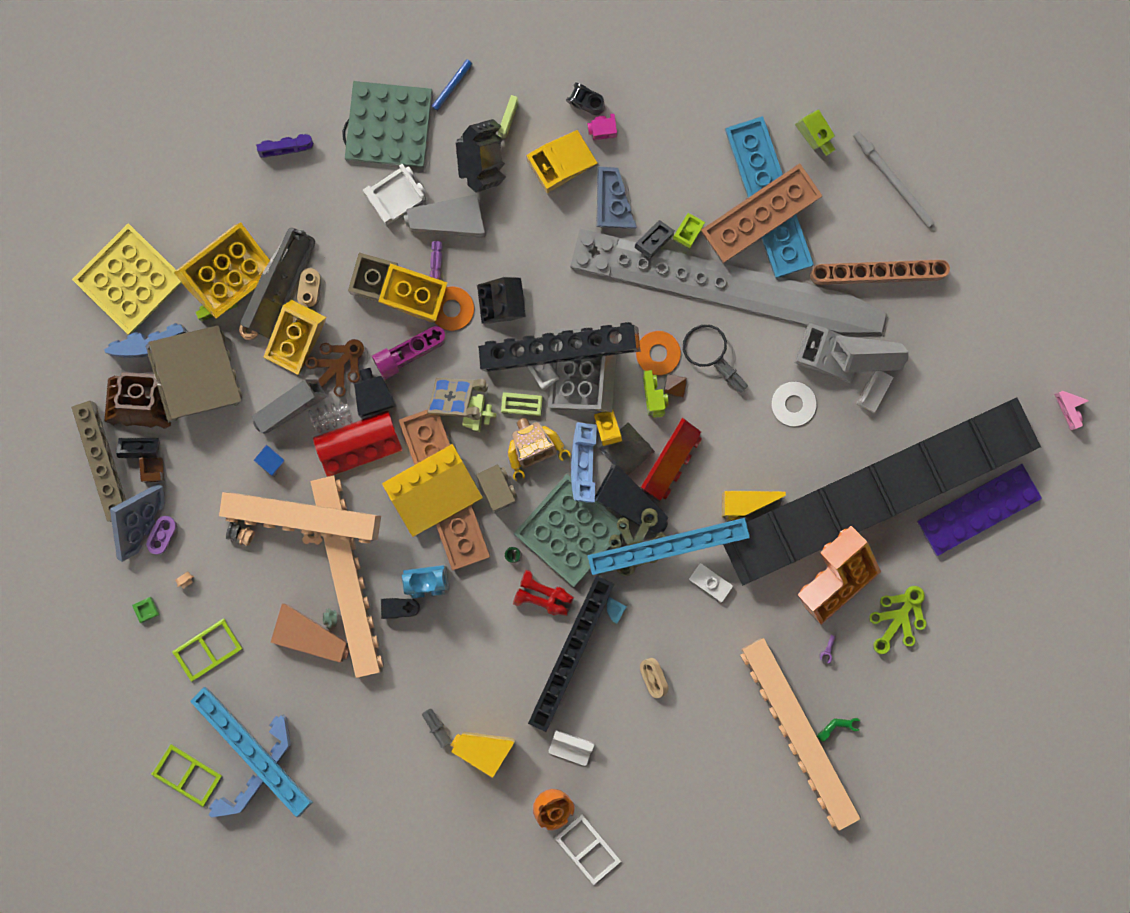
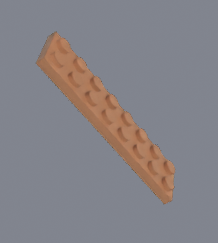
(461, 531)

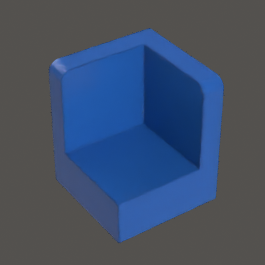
(269, 460)

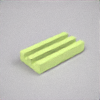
(508, 116)
(521, 404)

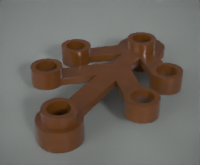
(337, 365)

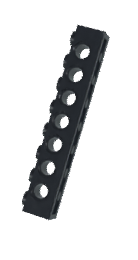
(629, 343)
(571, 653)

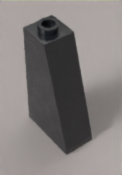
(628, 499)

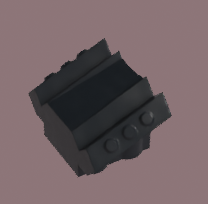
(480, 156)

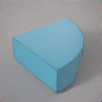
(615, 609)

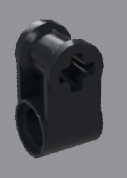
(583, 97)
(395, 608)

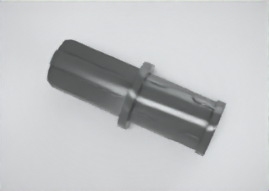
(731, 375)
(436, 728)

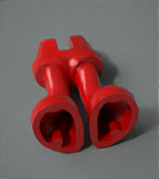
(550, 604)

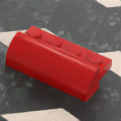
(357, 443)

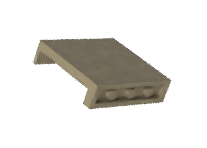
(193, 372)

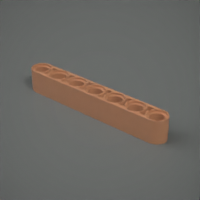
(888, 268)

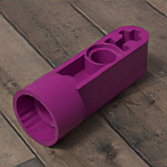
(389, 361)

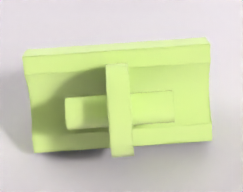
(478, 402)

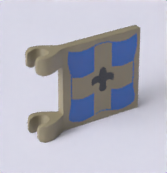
(453, 397)

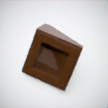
(675, 385)

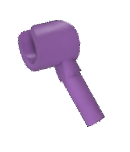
(828, 649)

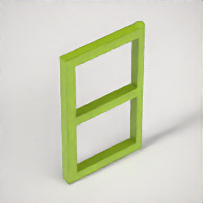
(206, 648)
(194, 762)

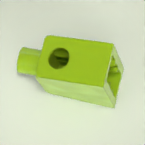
(811, 126)

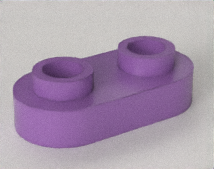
(160, 534)

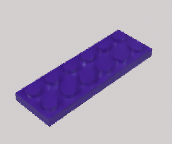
(979, 509)

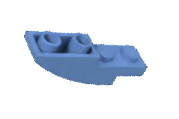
(136, 343)

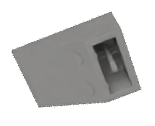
(816, 352)

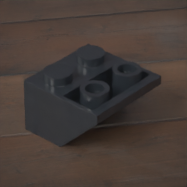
(501, 300)

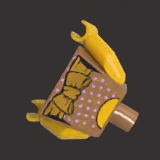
(533, 445)

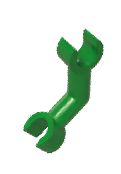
(825, 733)

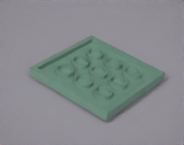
(388, 124)
(568, 531)

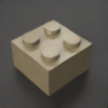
(369, 276)
(496, 488)

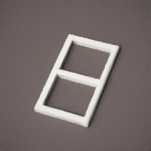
(586, 850)

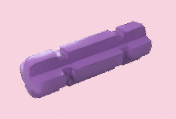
(436, 259)

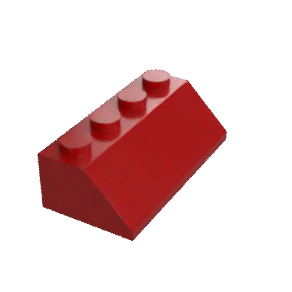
(671, 459)

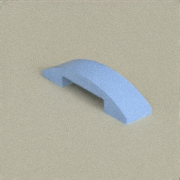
(582, 462)

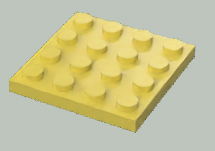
(128, 279)

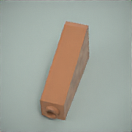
(305, 635)

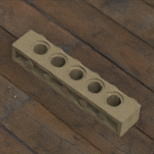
(99, 456)

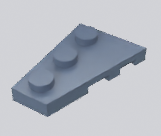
(612, 203)

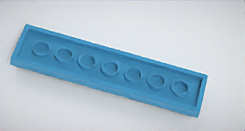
(758, 168)

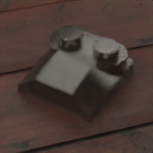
(630, 451)

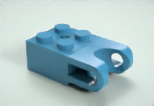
(425, 580)

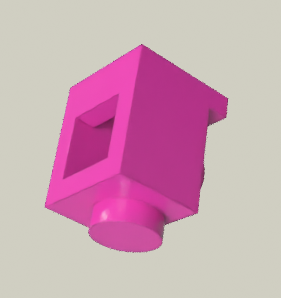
(603, 127)

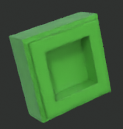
(145, 609)

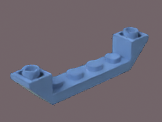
(225, 807)

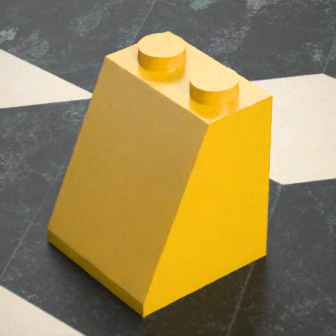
(482, 750)

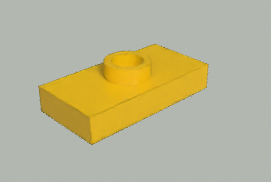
(607, 428)

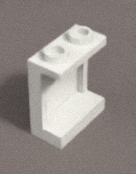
(395, 194)

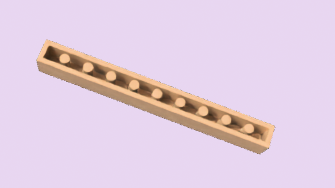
(349, 585)
(800, 734)

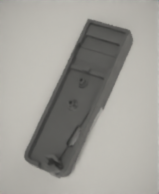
(278, 282)

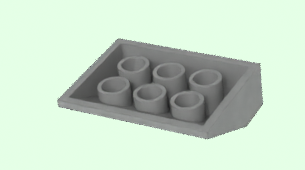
(583, 382)

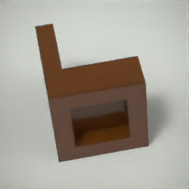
(151, 470)

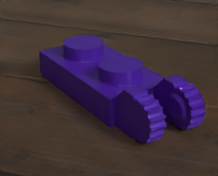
(285, 146)

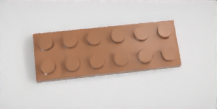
(761, 213)

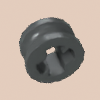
(233, 531)

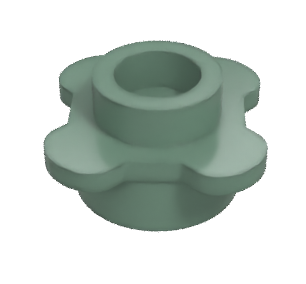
(330, 618)

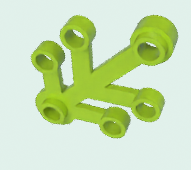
(900, 617)

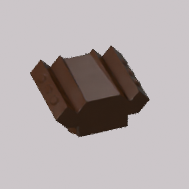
(134, 401)

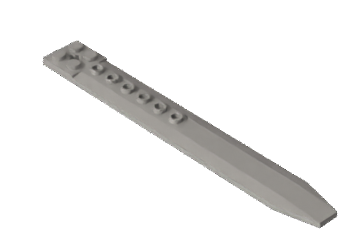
(726, 285)

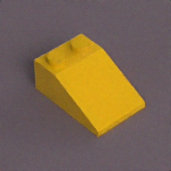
(412, 293)
(294, 336)
(740, 503)

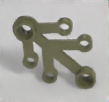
(646, 523)

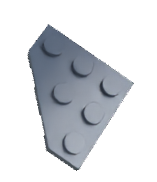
(135, 519)

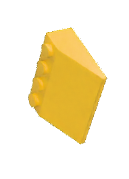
(224, 270)
(432, 490)

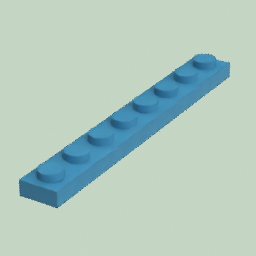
(669, 546)
(251, 752)

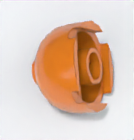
(552, 809)

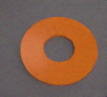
(466, 312)
(660, 338)

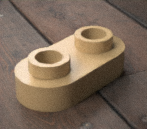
(309, 287)
(654, 677)

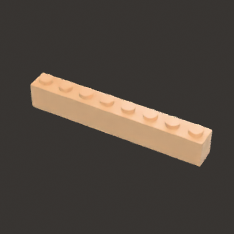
(300, 516)

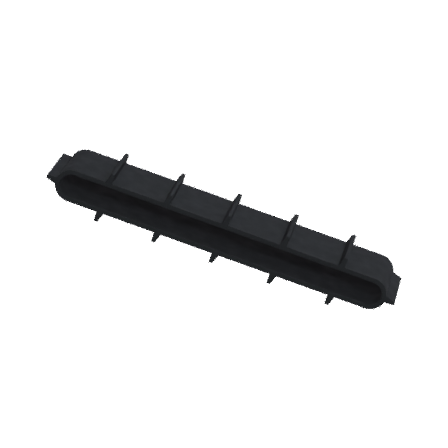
(883, 490)

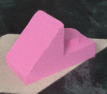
(1067, 404)

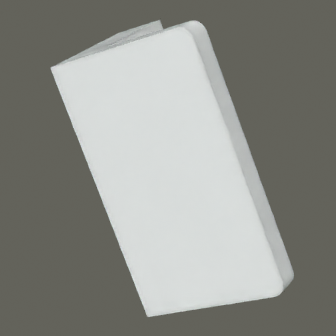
(874, 390)
(571, 748)

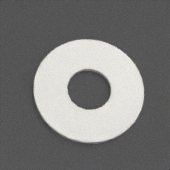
(787, 417)

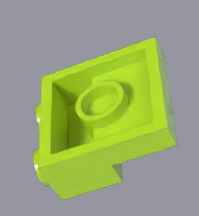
(655, 399)

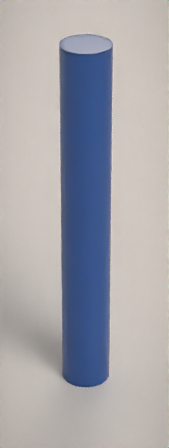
(452, 84)

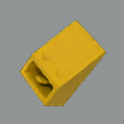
(561, 160)

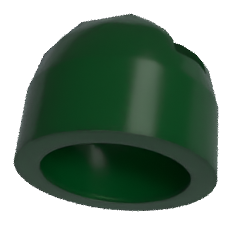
(509, 554)

